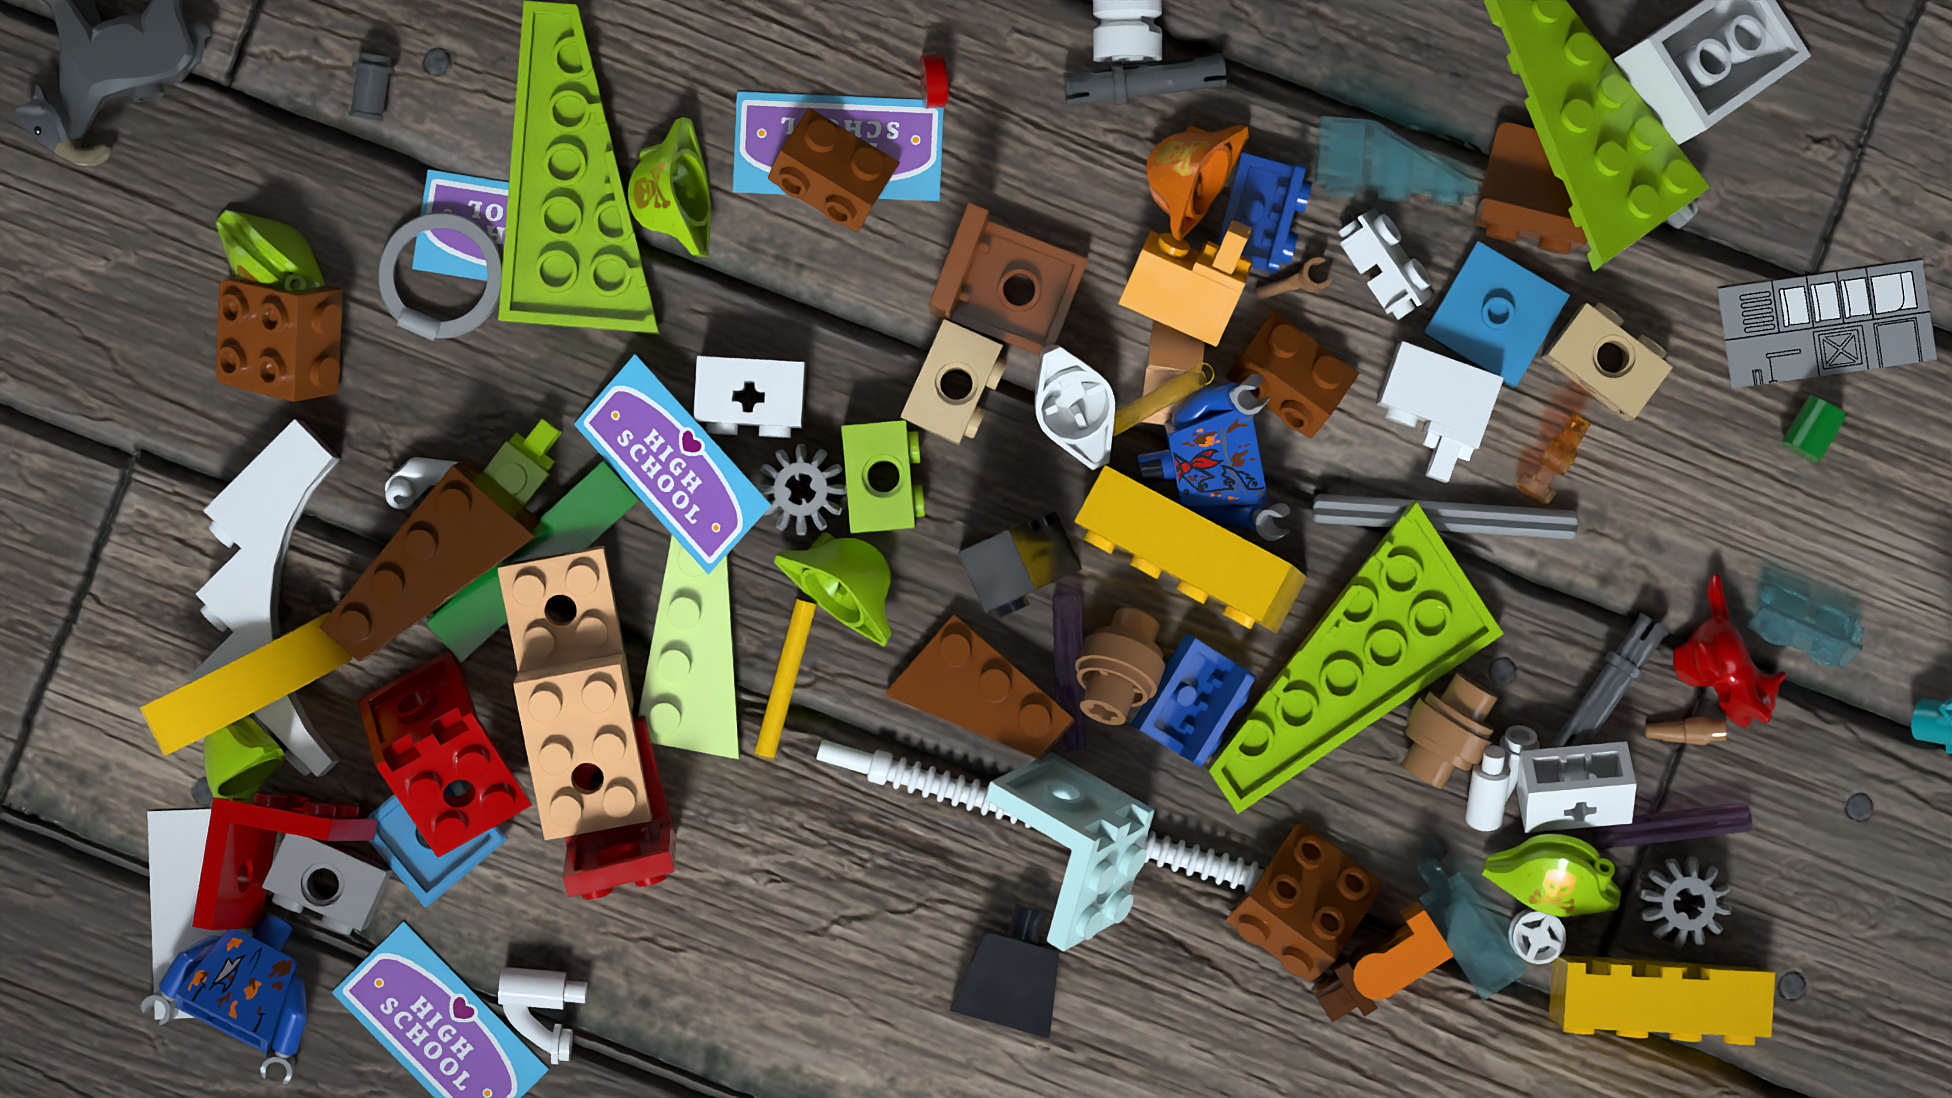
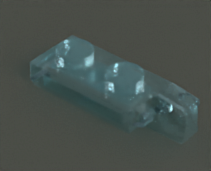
(1469, 930)

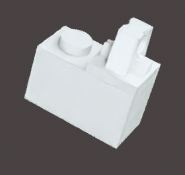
(1445, 395)

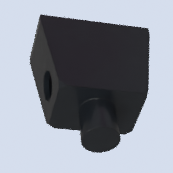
(1011, 976)

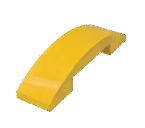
(243, 686)

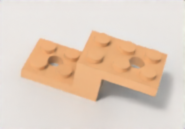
(574, 693)

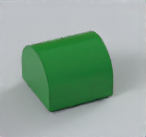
(1814, 429)

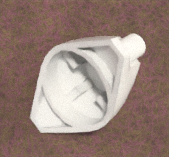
(1075, 406)

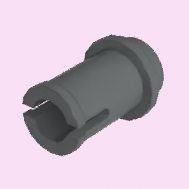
(370, 86)

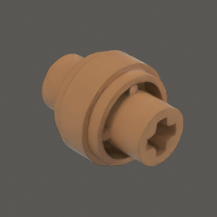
(1120, 666)
(1449, 730)

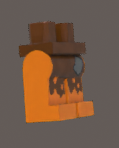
(1383, 967)

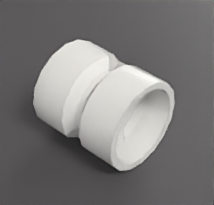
(1127, 31)

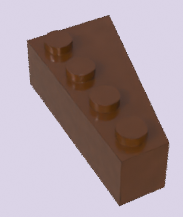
(440, 550)

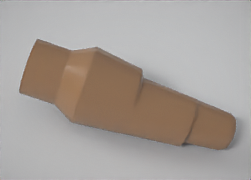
(1693, 730)

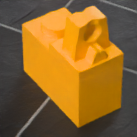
(1188, 286)

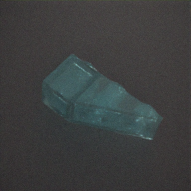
(1372, 157)

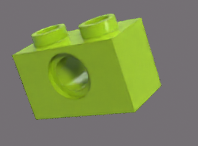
(863, 448)

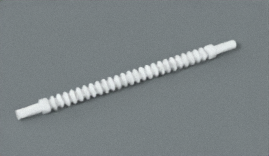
(882, 767)

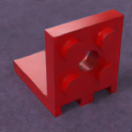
(429, 736)
(242, 850)
(625, 853)

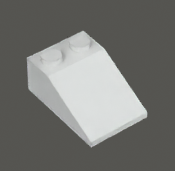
(1711, 62)

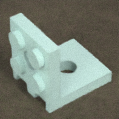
(1098, 825)

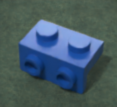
(1265, 199)
(1194, 700)

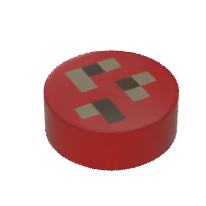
(933, 81)

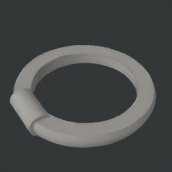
(417, 321)

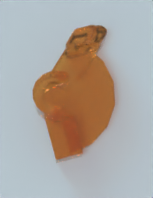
(1555, 460)

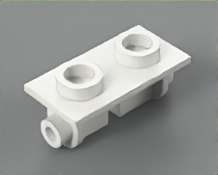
(1379, 245)

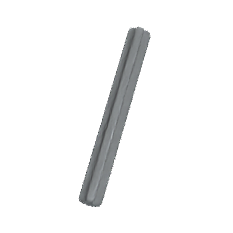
(1448, 516)

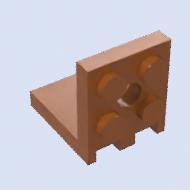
(980, 265)

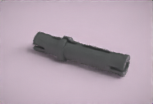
(1144, 79)
(1611, 684)

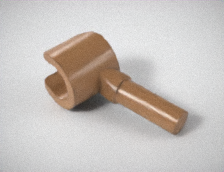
(1293, 281)

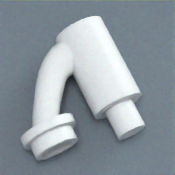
(1496, 778)
(543, 989)

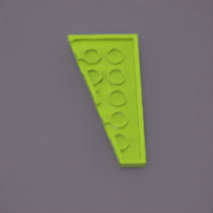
(1594, 128)
(567, 219)
(1377, 645)

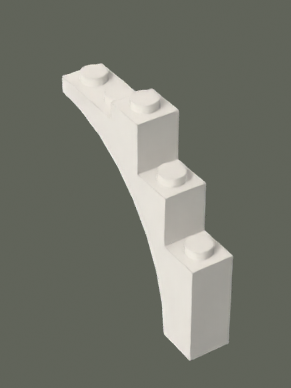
(260, 517)

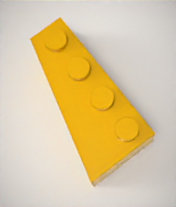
(1190, 549)
(1661, 997)

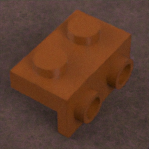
(832, 170)
(1297, 375)

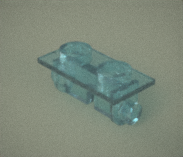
(1828, 638)

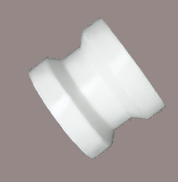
(1545, 940)

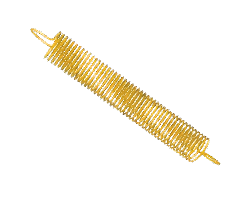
(1180, 387)

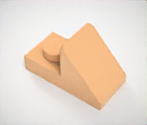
(1169, 357)

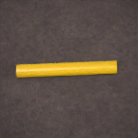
(785, 678)

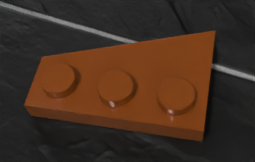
(981, 691)

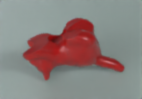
(1720, 659)

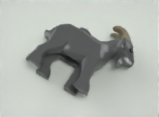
(109, 62)

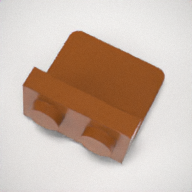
(1524, 195)
(279, 339)
(1305, 903)

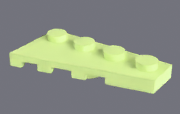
(691, 662)

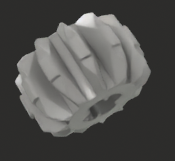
(819, 484)
(1694, 884)

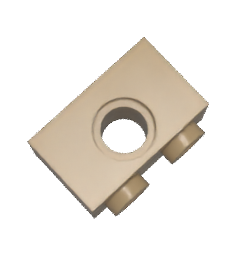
(954, 350)
(1576, 357)

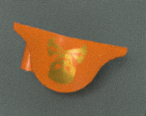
(1190, 172)

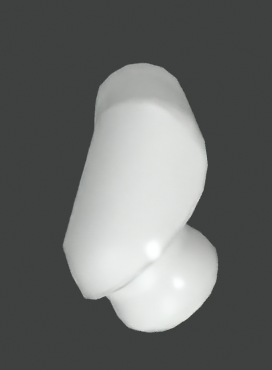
(413, 480)

